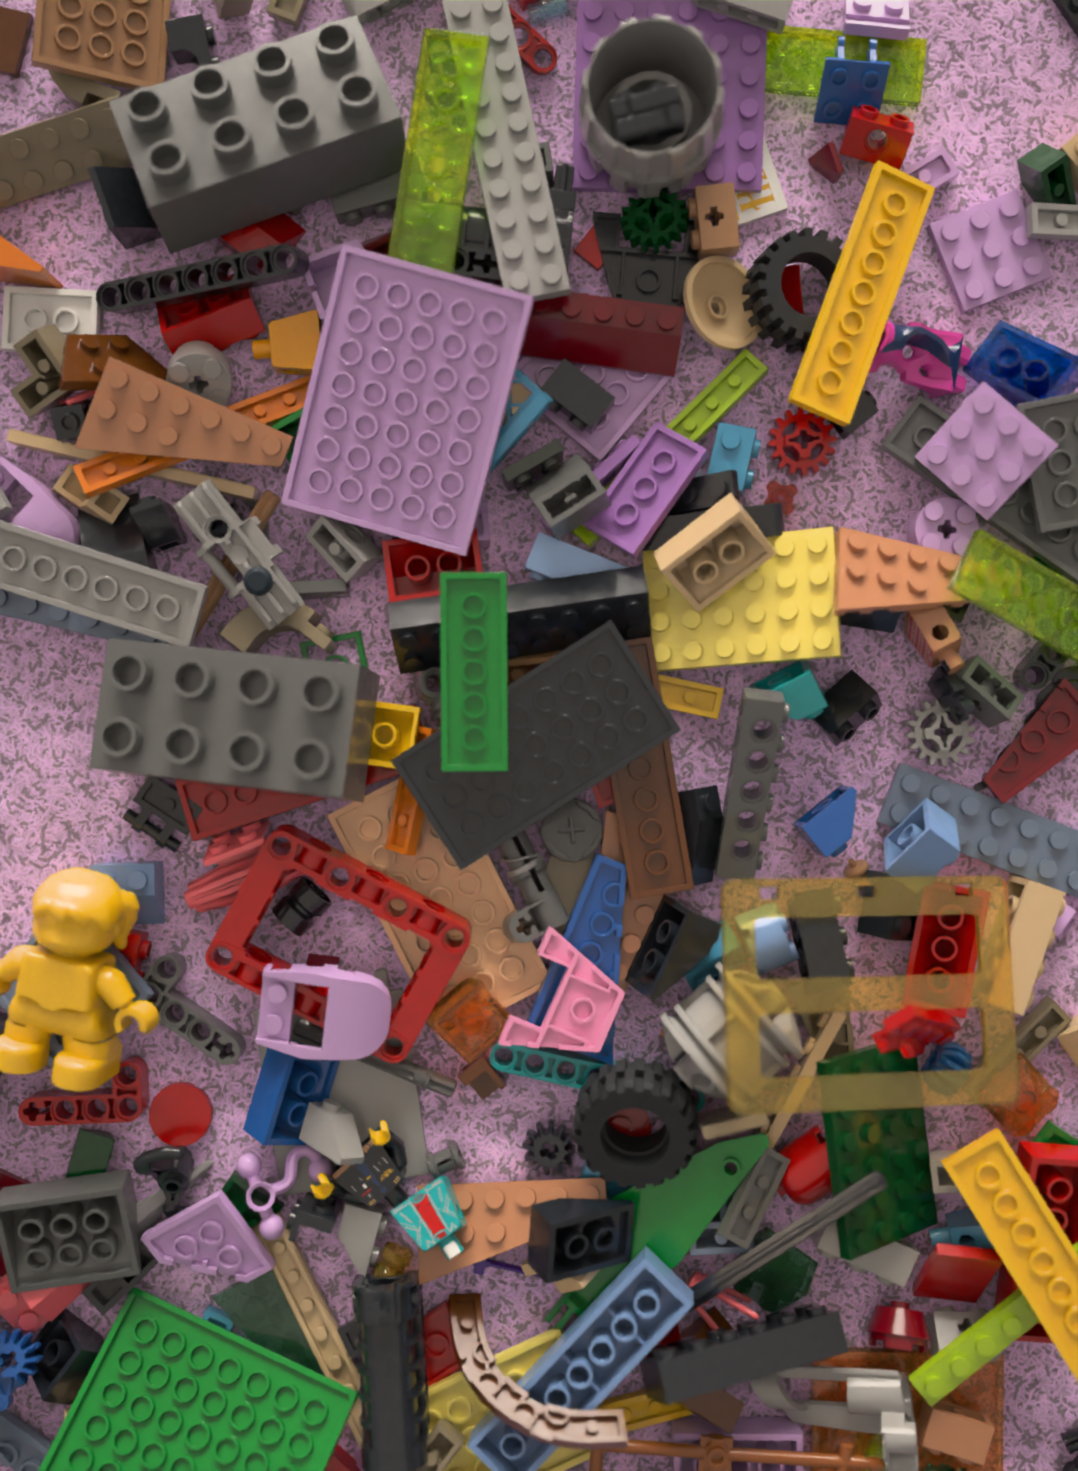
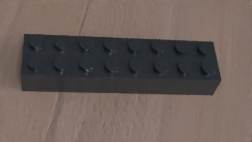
(540, 616)

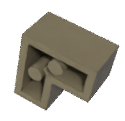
(43, 356)

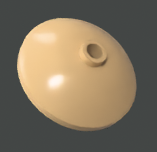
(716, 303)

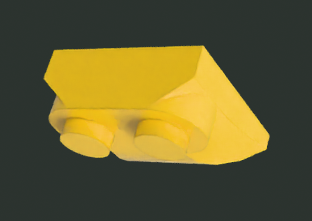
(393, 732)

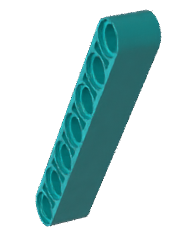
(549, 1069)

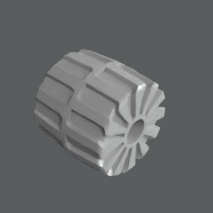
(633, 60)

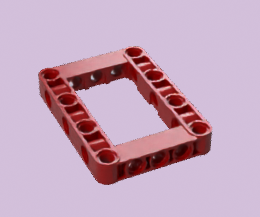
(363, 886)

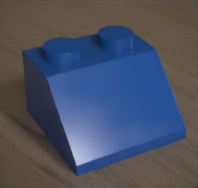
(829, 822)

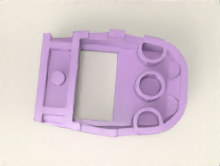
(44, 511)
(354, 1018)

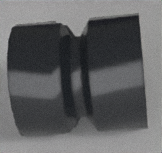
(298, 910)

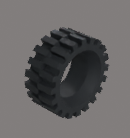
(765, 289)

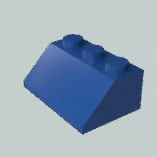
(283, 1096)

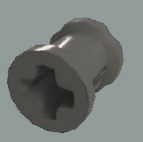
(456, 1161)

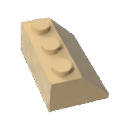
(714, 553)

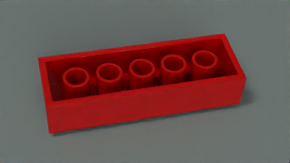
(1055, 1176)

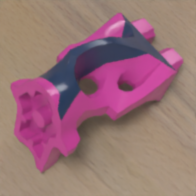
(933, 350)

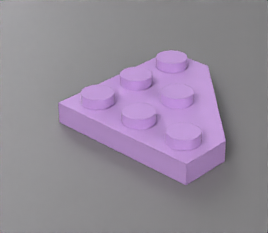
(211, 1240)

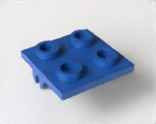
(850, 84)

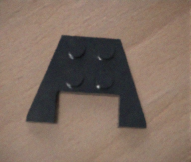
(642, 275)

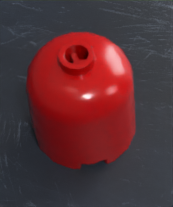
(808, 1172)

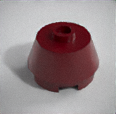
(898, 1327)

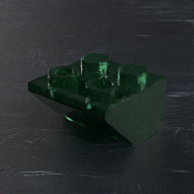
(779, 1281)

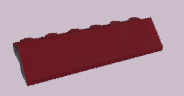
(605, 333)

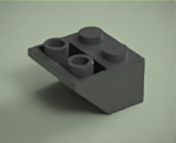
(568, 496)

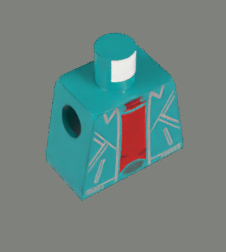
(433, 1217)

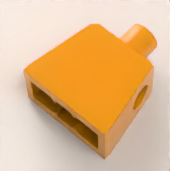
(291, 343)

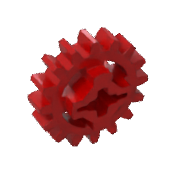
(802, 455)

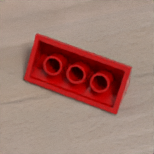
(944, 947)

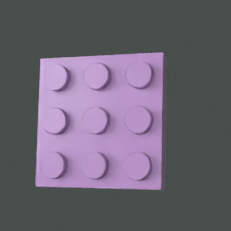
(988, 251)
(986, 451)

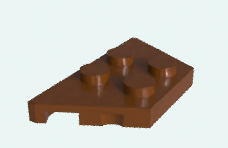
(88, 354)

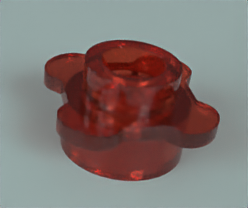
(788, 493)

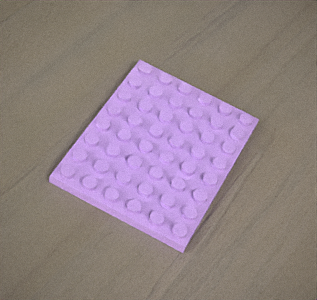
(406, 399)

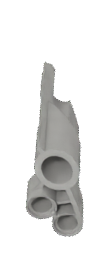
(876, 1404)

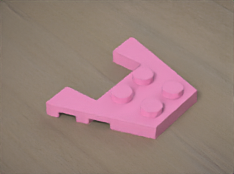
(580, 1008)

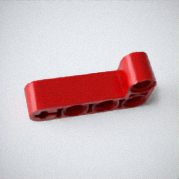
(84, 1101)

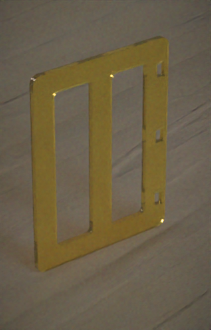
(750, 997)

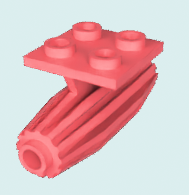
(235, 856)

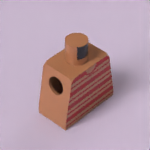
(935, 638)

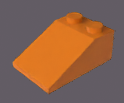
(23, 270)

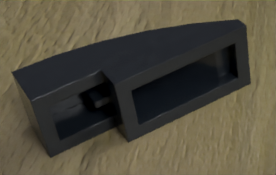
(107, 1293)

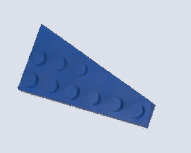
(595, 932)

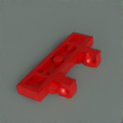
(914, 1029)

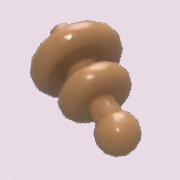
(856, 869)

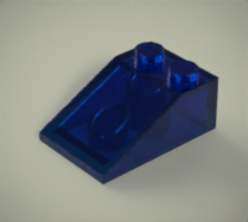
(1022, 366)

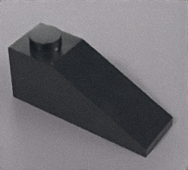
(702, 828)

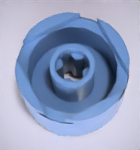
(773, 945)

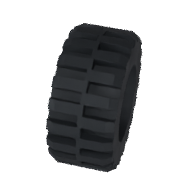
(631, 1158)

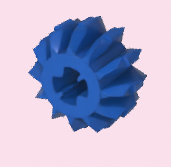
(948, 1057)

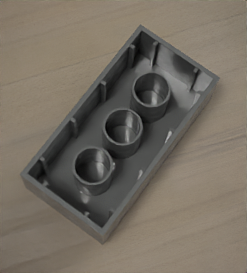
(262, 133)
(235, 719)

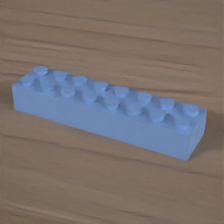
(590, 1357)

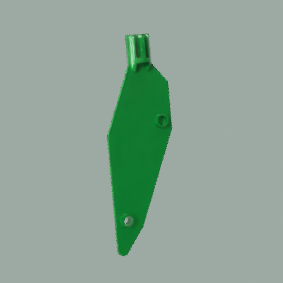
(674, 1213)

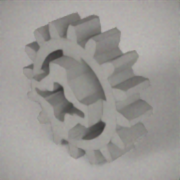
(940, 744)

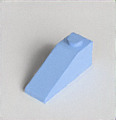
(557, 559)

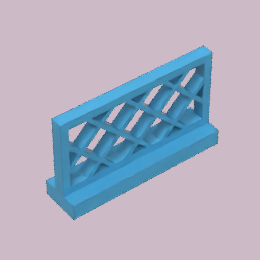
(522, 419)

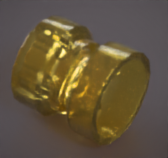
(394, 1260)

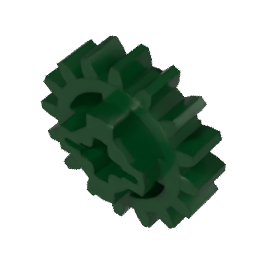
(669, 222)

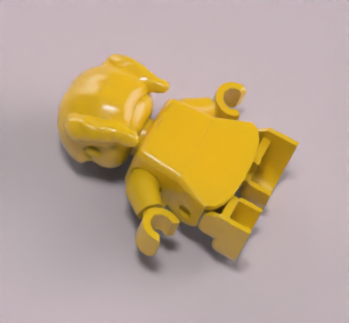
(72, 983)

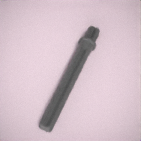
(405, 1069)

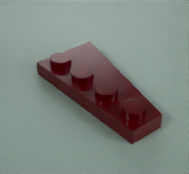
(1038, 746)

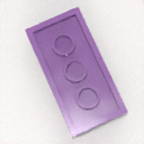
(647, 489)

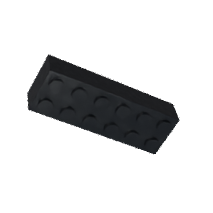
(742, 1353)

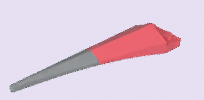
(35, 1308)

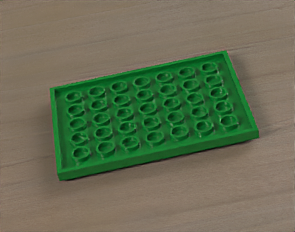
(196, 1399)

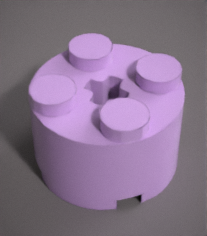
(956, 518)

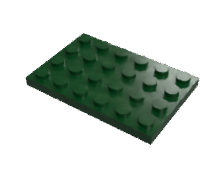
(882, 1141)

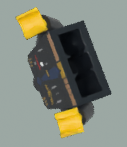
(374, 1178)

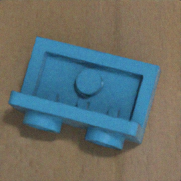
(733, 451)

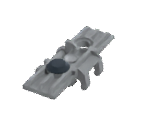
(249, 550)

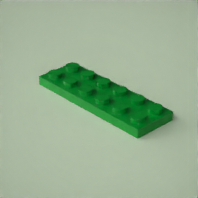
(474, 671)

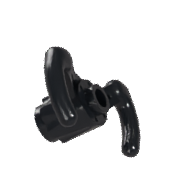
(172, 1171)

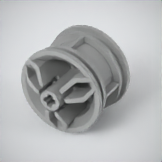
(701, 1034)

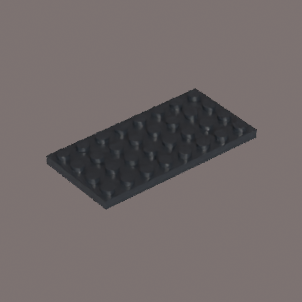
(566, 733)

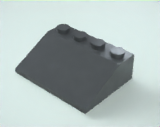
(69, 1231)

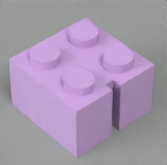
(322, 273)

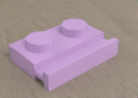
(877, 18)

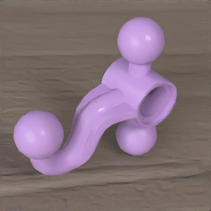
(249, 1167)

